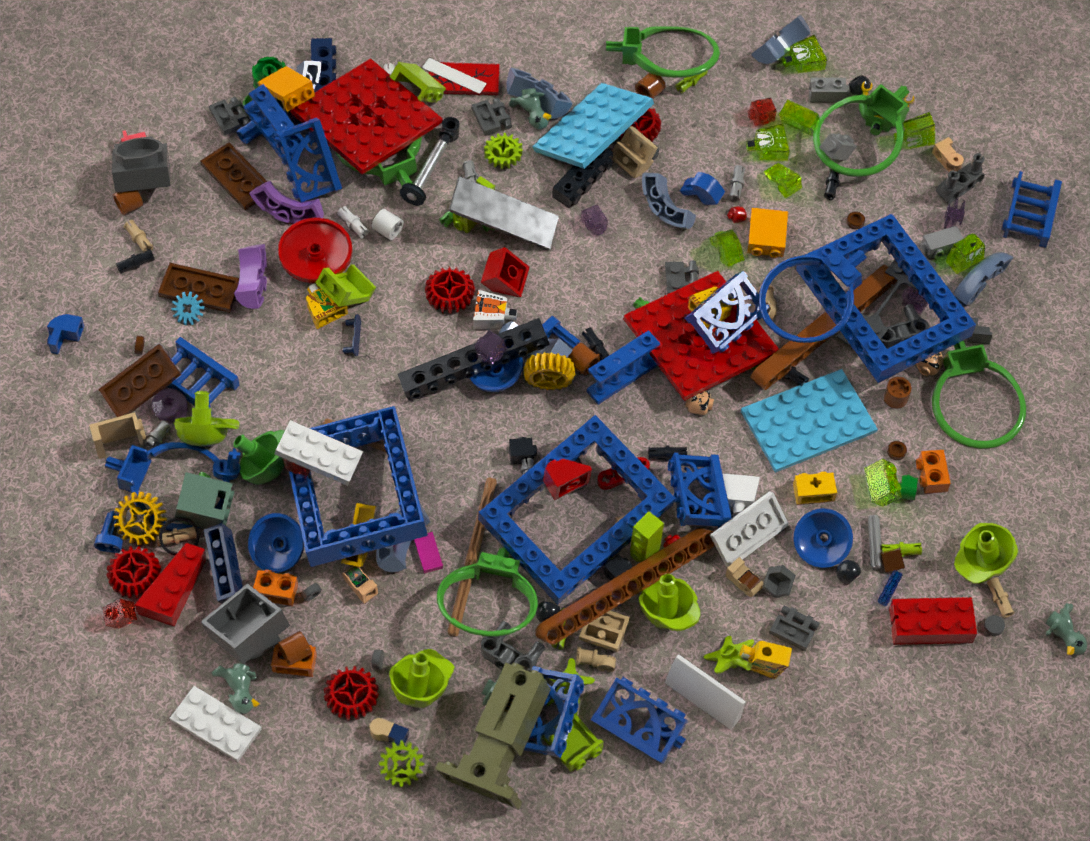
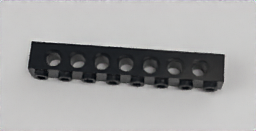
(463, 357)

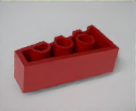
(171, 589)

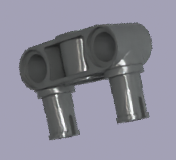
(963, 180)
(904, 330)
(508, 654)

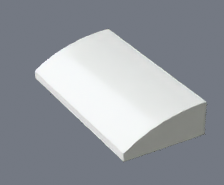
(705, 692)

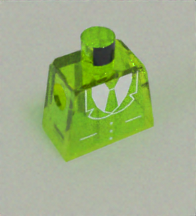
(806, 56)
(918, 131)
(770, 143)
(966, 253)

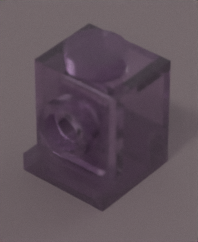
(594, 219)

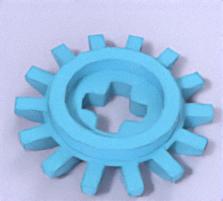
(195, 308)

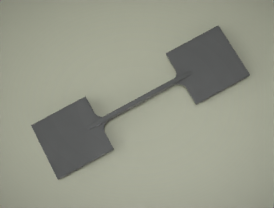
(897, 273)

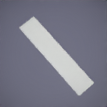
(454, 75)

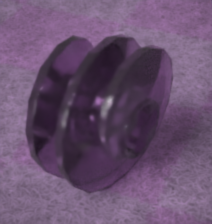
(954, 214)
(168, 413)

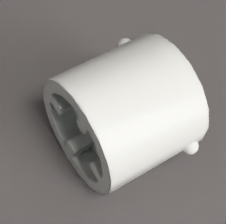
(387, 224)

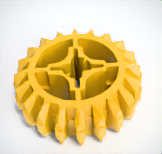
(549, 371)
(135, 511)

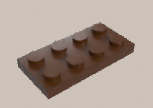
(233, 174)
(213, 288)
(140, 381)

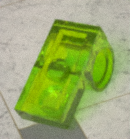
(786, 179)

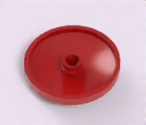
(313, 246)

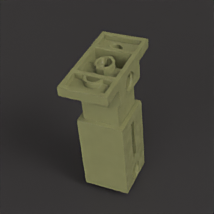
(501, 735)

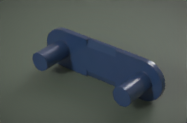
(356, 339)

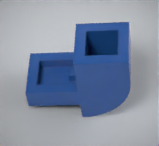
(705, 187)
(64, 327)

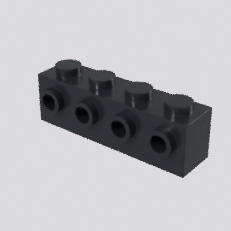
(580, 180)

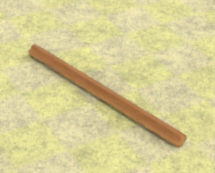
(472, 556)

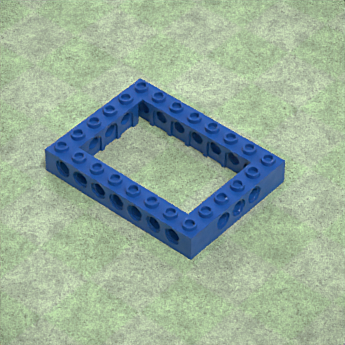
(881, 362)
(375, 533)
(562, 583)

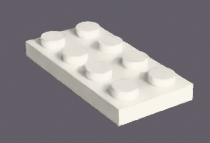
(318, 452)
(749, 529)
(215, 723)

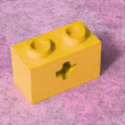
(814, 488)

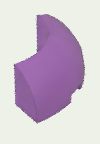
(284, 208)
(251, 279)

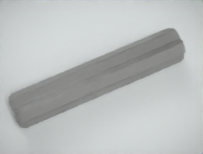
(875, 542)

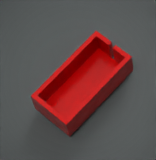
(932, 621)

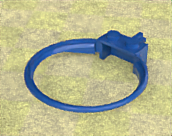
(839, 265)
(136, 466)

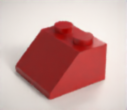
(505, 273)
(565, 476)

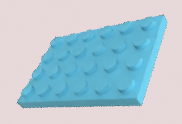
(593, 125)
(808, 420)

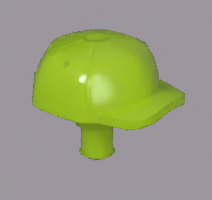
(201, 427)
(985, 552)
(670, 604)
(420, 678)

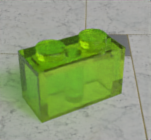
(799, 117)
(882, 482)

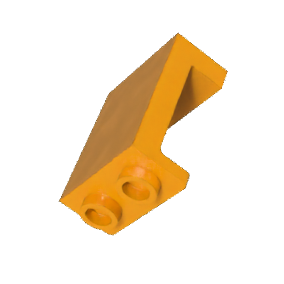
(289, 87)
(767, 232)

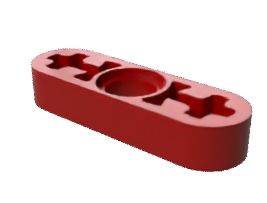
(619, 480)

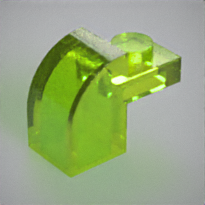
(728, 247)

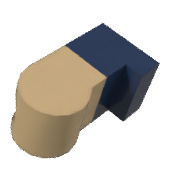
(390, 732)

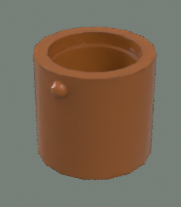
(650, 85)
(128, 201)
(583, 358)
(897, 392)
(294, 648)

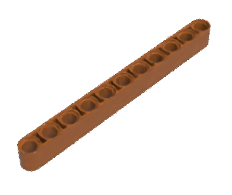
(794, 352)
(618, 586)

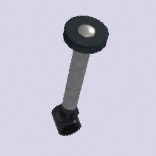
(413, 192)

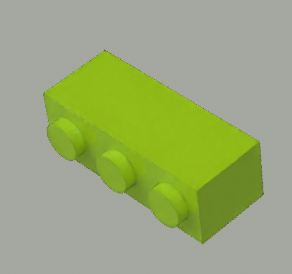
(646, 537)

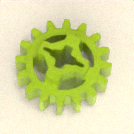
(512, 152)
(407, 756)

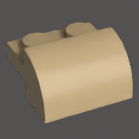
(634, 152)
(606, 631)

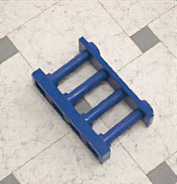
(269, 117)
(1045, 219)
(622, 367)
(212, 370)

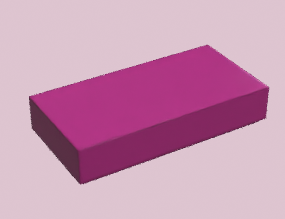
(428, 553)

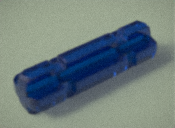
(890, 588)

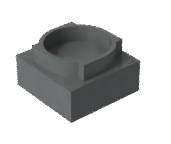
(140, 164)
(246, 624)

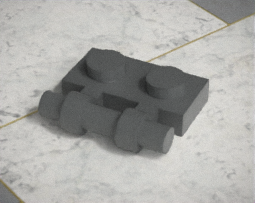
(224, 115)
(486, 117)
(676, 274)
(792, 632)

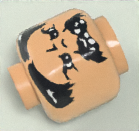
(931, 365)
(700, 403)

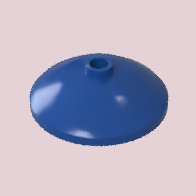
(495, 382)
(808, 537)
(266, 538)

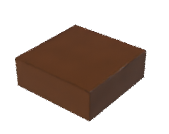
(892, 560)

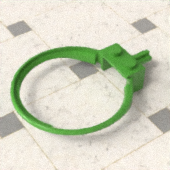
(632, 50)
(884, 103)
(398, 171)
(966, 361)
(496, 565)

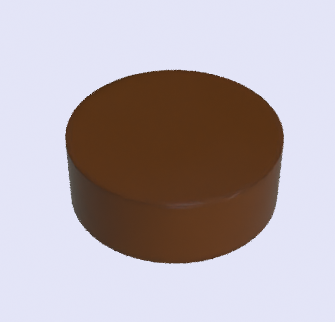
(855, 220)
(139, 345)
(897, 450)

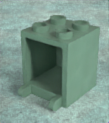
(199, 498)

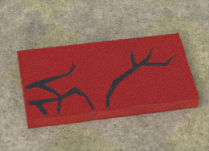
(484, 72)

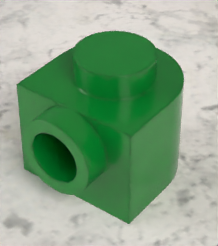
(908, 487)

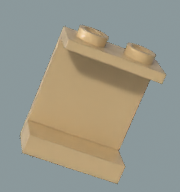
(116, 429)

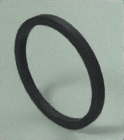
(173, 520)

